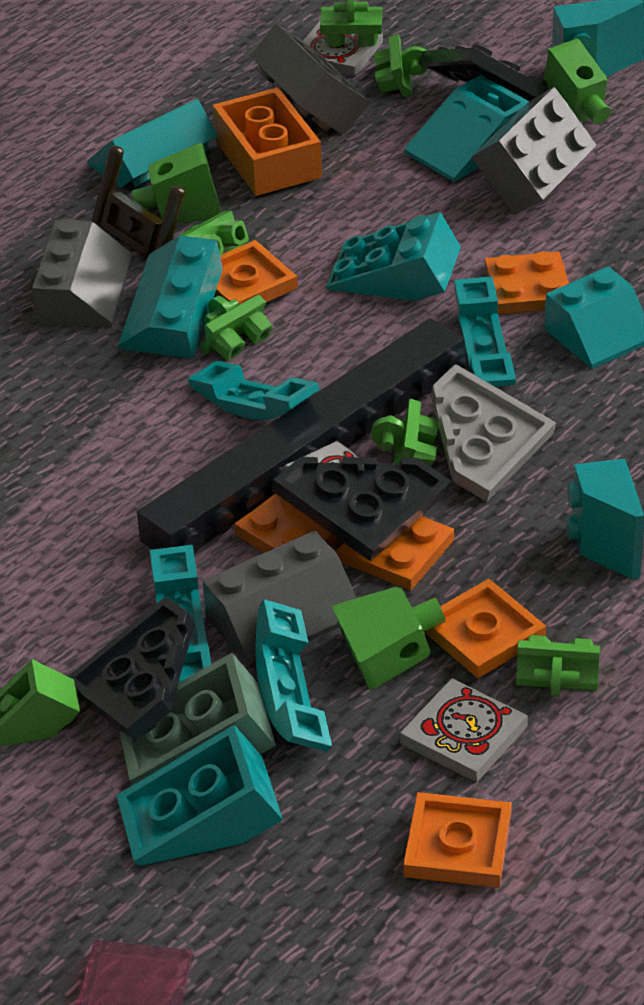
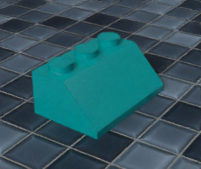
(157, 140)
(173, 298)

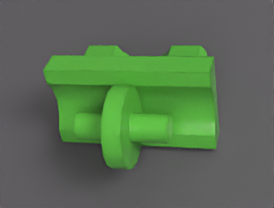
(351, 18)
(397, 67)
(222, 228)
(229, 320)
(408, 437)
(558, 664)

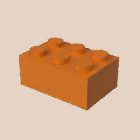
(267, 141)

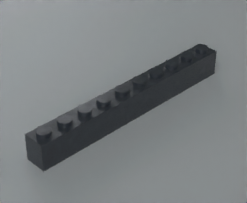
(340, 412)

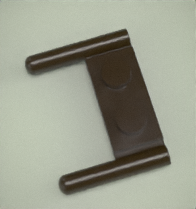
(129, 219)

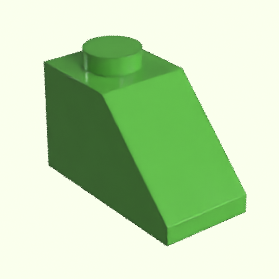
(36, 704)

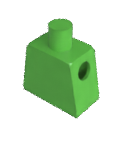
(578, 80)
(191, 172)
(386, 632)

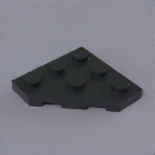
(471, 62)
(362, 499)
(138, 671)

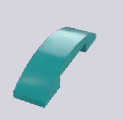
(482, 331)
(228, 389)
(177, 580)
(281, 676)

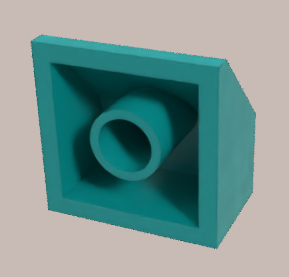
(596, 317)
(606, 516)

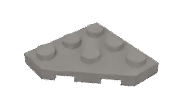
(485, 431)

